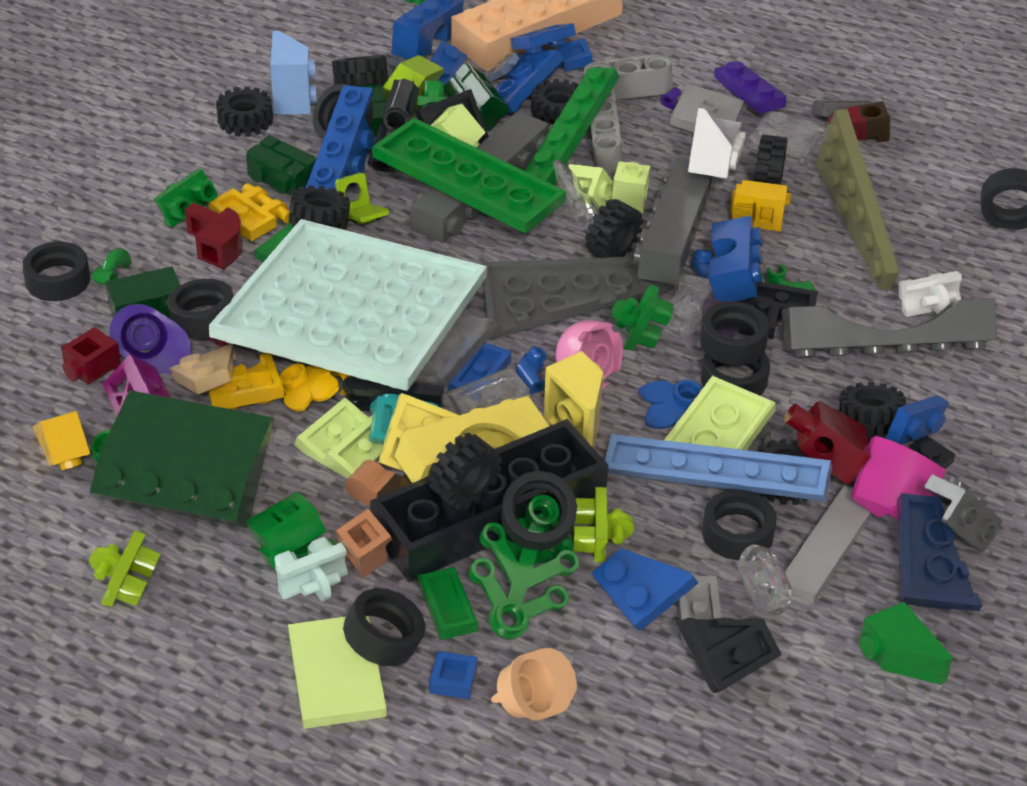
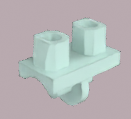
(313, 572)

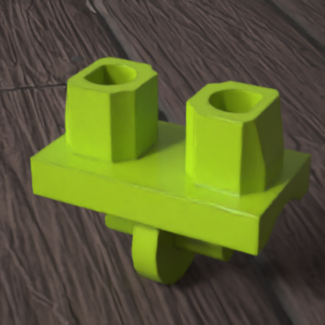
(594, 538)
(122, 585)

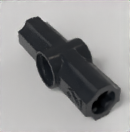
(397, 111)

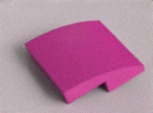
(889, 473)

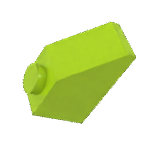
(417, 70)

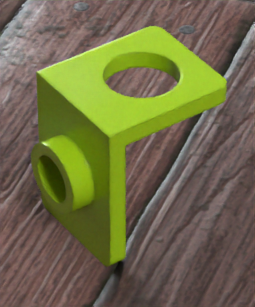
(360, 208)

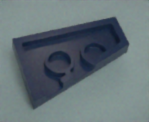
(928, 558)

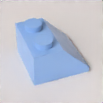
(291, 76)

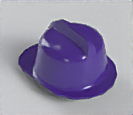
(144, 328)

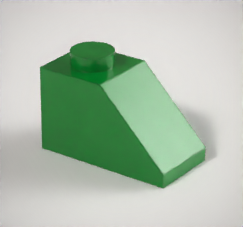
(904, 645)

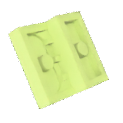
(340, 439)

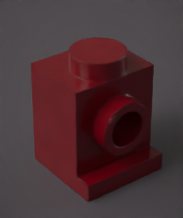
(90, 356)

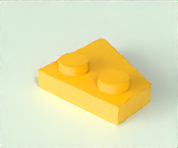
(249, 386)

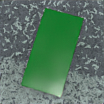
(447, 603)

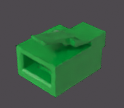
(285, 527)

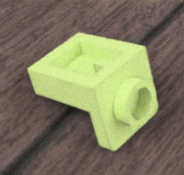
(595, 183)

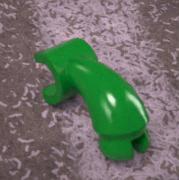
(116, 258)
(779, 278)

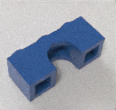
(416, 29)
(737, 261)

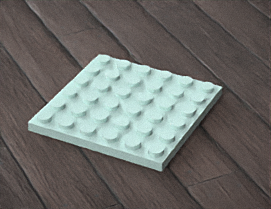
(350, 304)

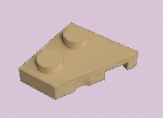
(205, 371)

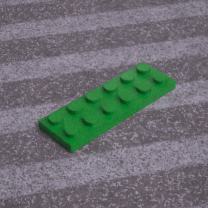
(470, 175)

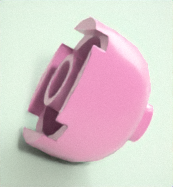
(596, 342)

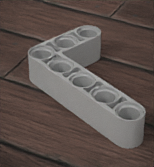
(638, 78)

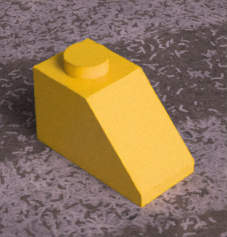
(62, 440)

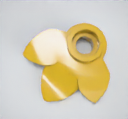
(307, 384)

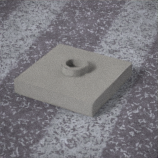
(715, 103)

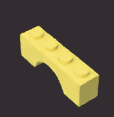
(493, 424)

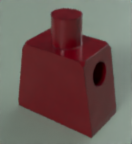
(830, 436)

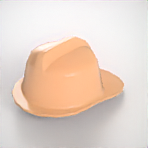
(536, 685)

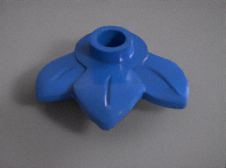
(668, 401)

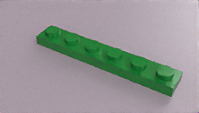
(573, 122)

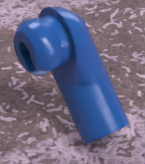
(701, 262)
(530, 367)

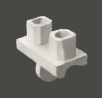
(929, 293)

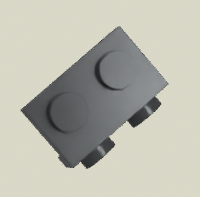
(965, 512)

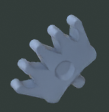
(504, 66)

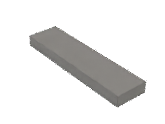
(826, 546)

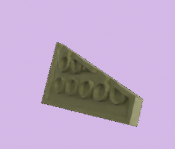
(852, 192)

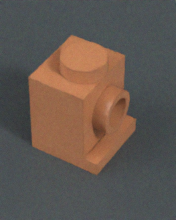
(365, 542)

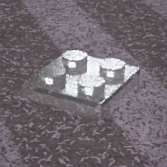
(801, 134)

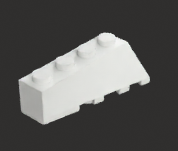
(715, 145)

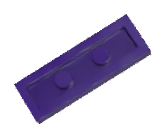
(750, 87)

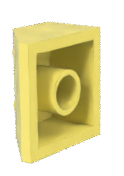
(575, 394)

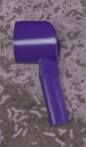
(668, 99)

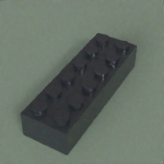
(434, 534)

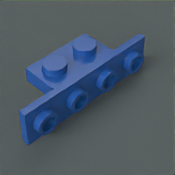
(345, 140)

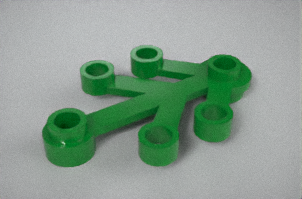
(521, 573)

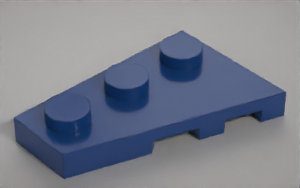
(526, 74)

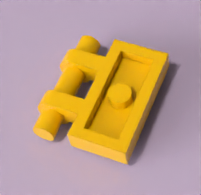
(255, 209)

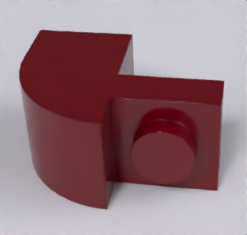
(216, 234)

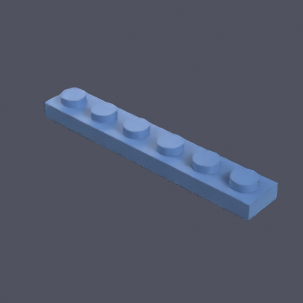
(719, 467)

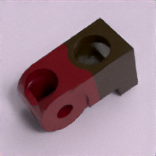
(870, 121)

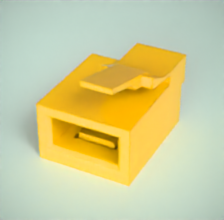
(762, 201)

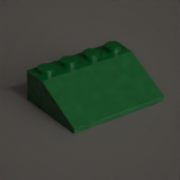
(183, 458)

